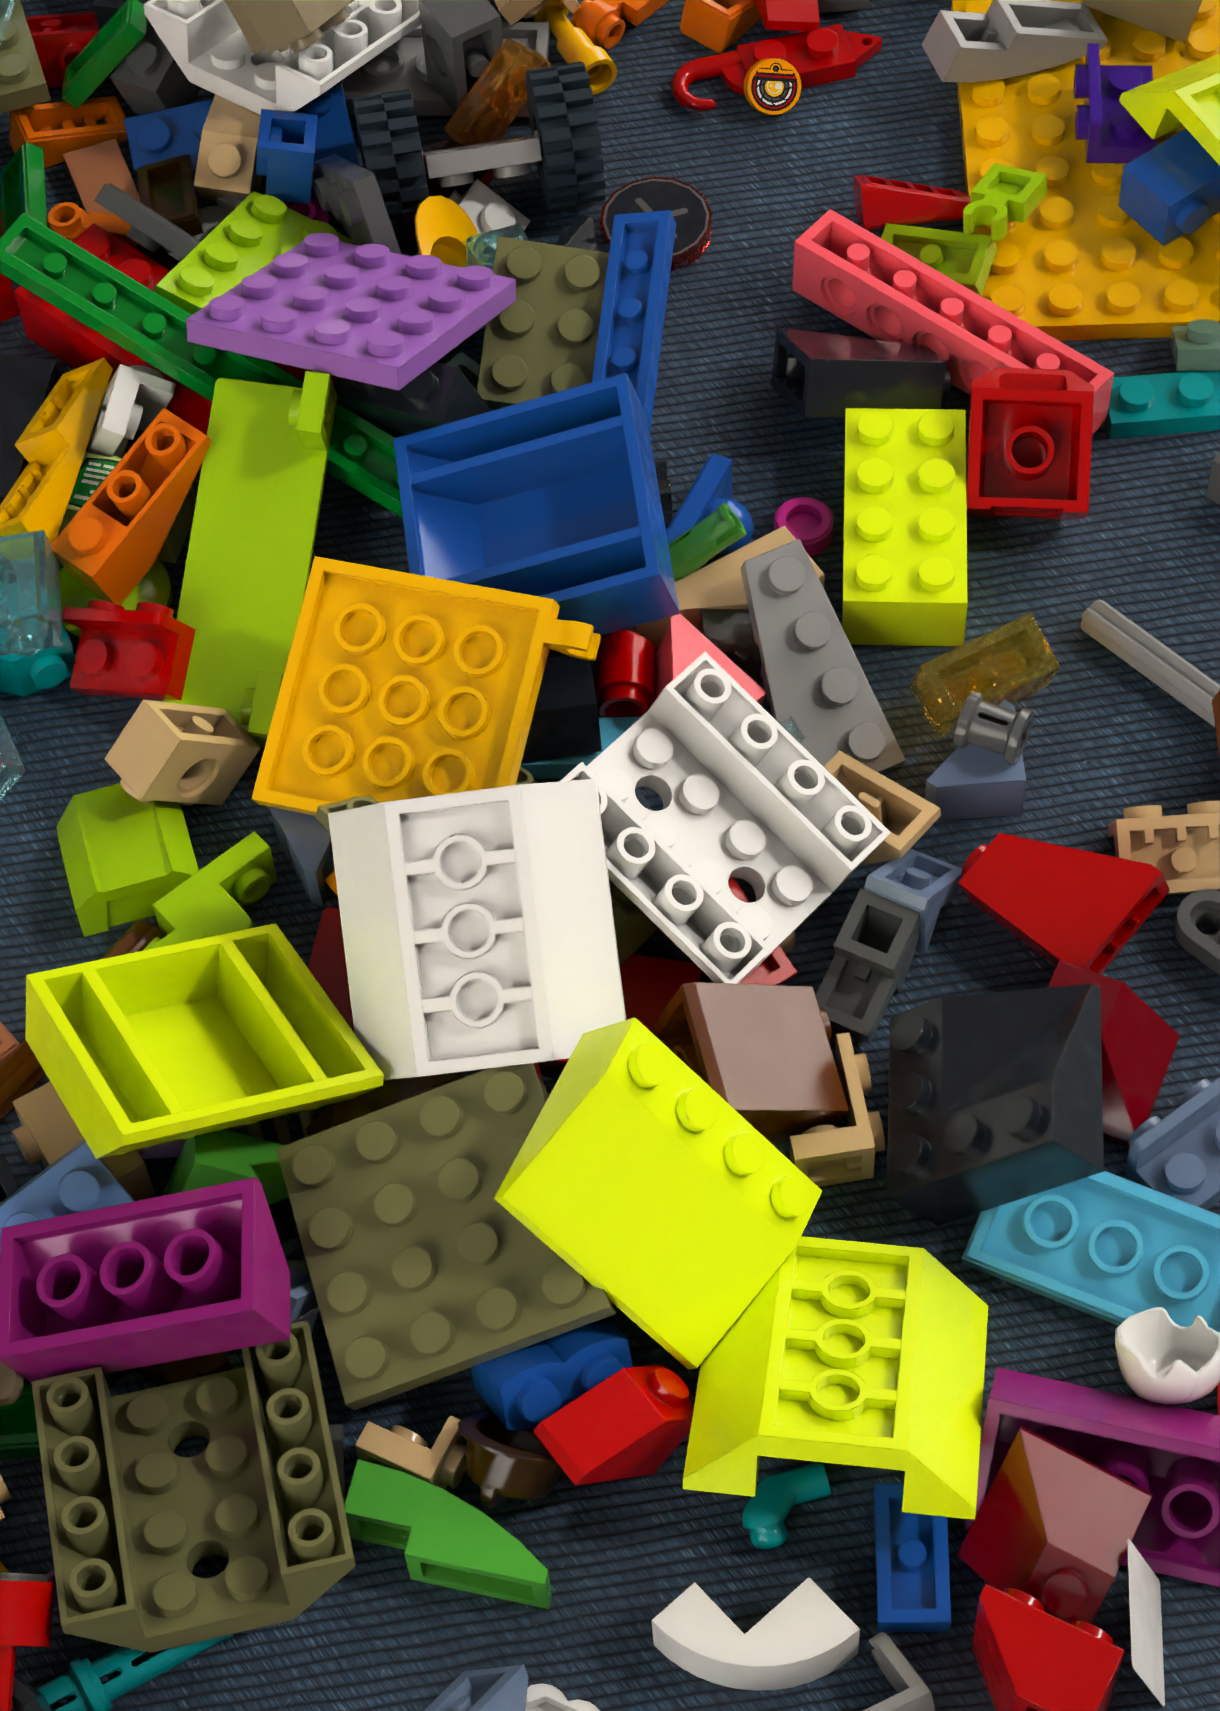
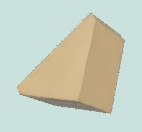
(893, 805)

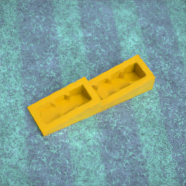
(54, 451)

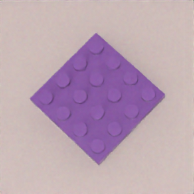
(353, 311)

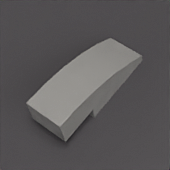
(1009, 39)

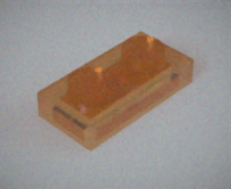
(495, 96)

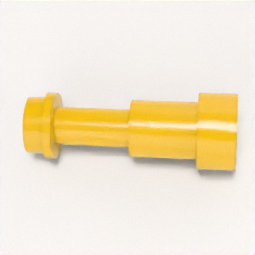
(577, 47)

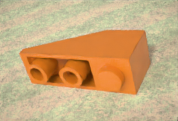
(133, 509)

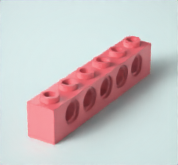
(914, 304)

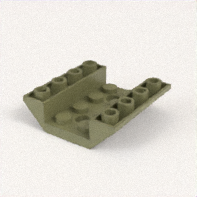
(139, 1518)

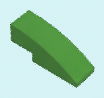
(442, 1537)

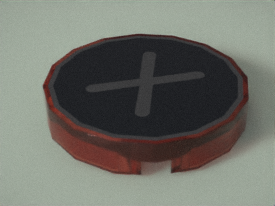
(652, 194)

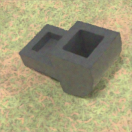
(868, 964)

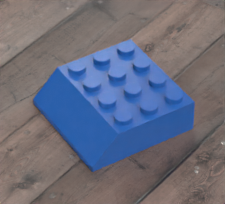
(545, 505)

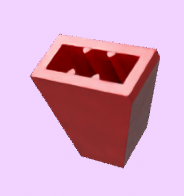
(1062, 898)

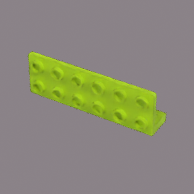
(253, 542)

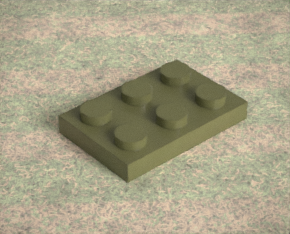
(550, 330)

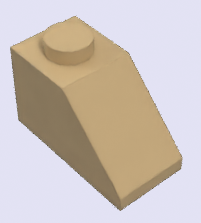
(228, 152)

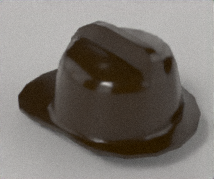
(506, 1461)

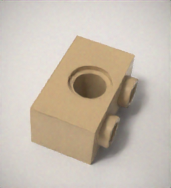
(181, 753)

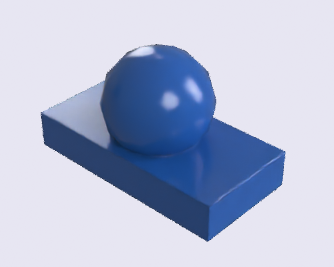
(709, 491)

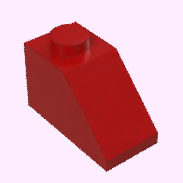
(620, 1426)

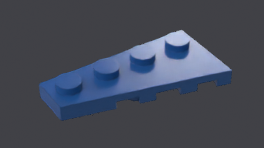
(179, 130)

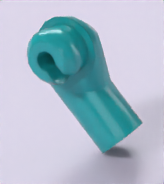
(774, 1499)

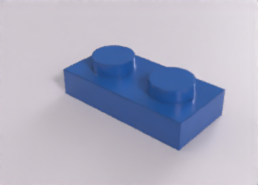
(910, 1566)

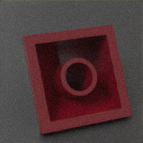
(1134, 1051)
(1054, 1527)

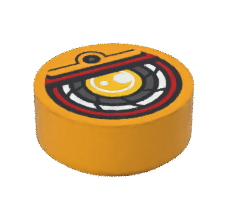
(772, 86)

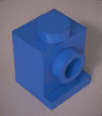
(287, 154)

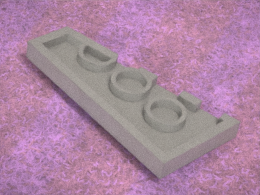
(812, 663)

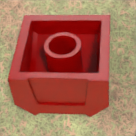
(1029, 444)

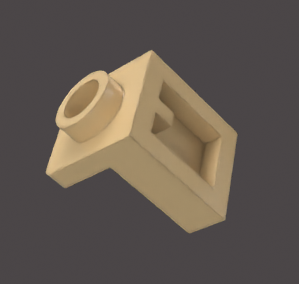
(410, 1453)

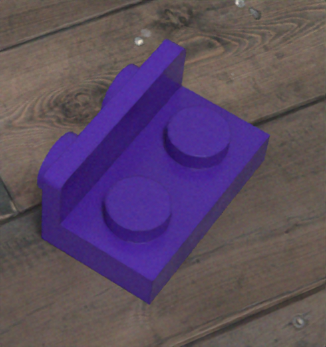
(1102, 121)

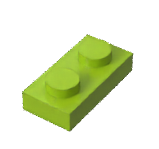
(952, 253)

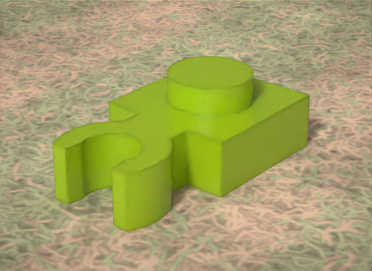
(1003, 197)

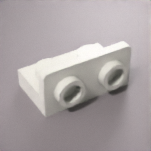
(128, 405)

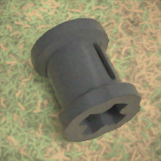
(993, 728)

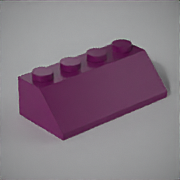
(143, 1283)
(1142, 1441)

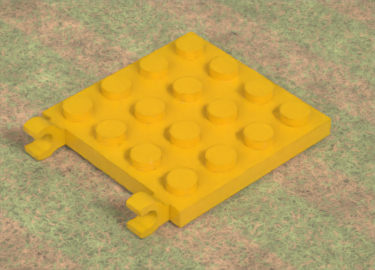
(407, 687)

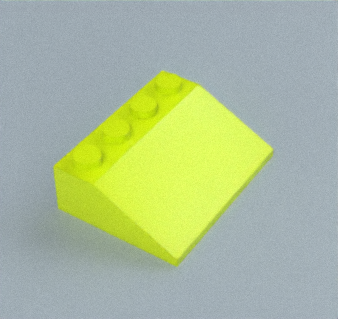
(657, 1190)

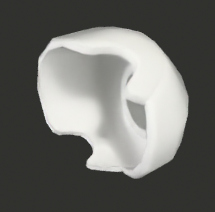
(1166, 1359)

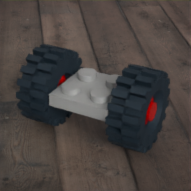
(562, 144)

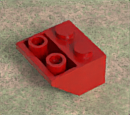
(1041, 1660)

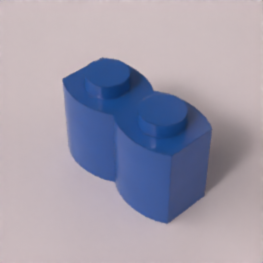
(550, 1374)

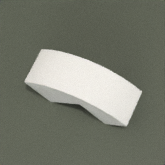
(786, 1648)

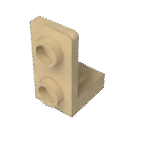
(848, 1153)

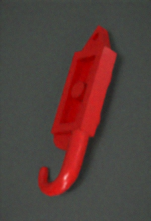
(817, 55)

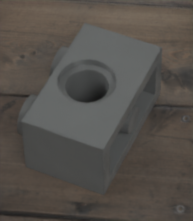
(458, 44)

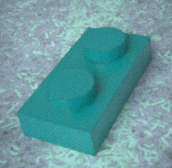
(1164, 404)

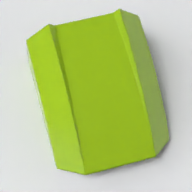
(122, 855)

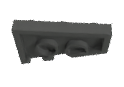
(354, 201)

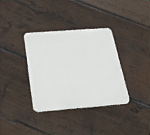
(1145, 1623)

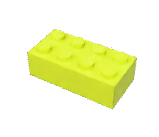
(904, 527)

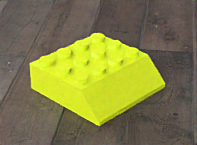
(191, 1040)

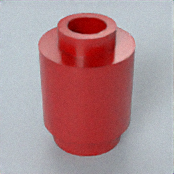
(624, 675)

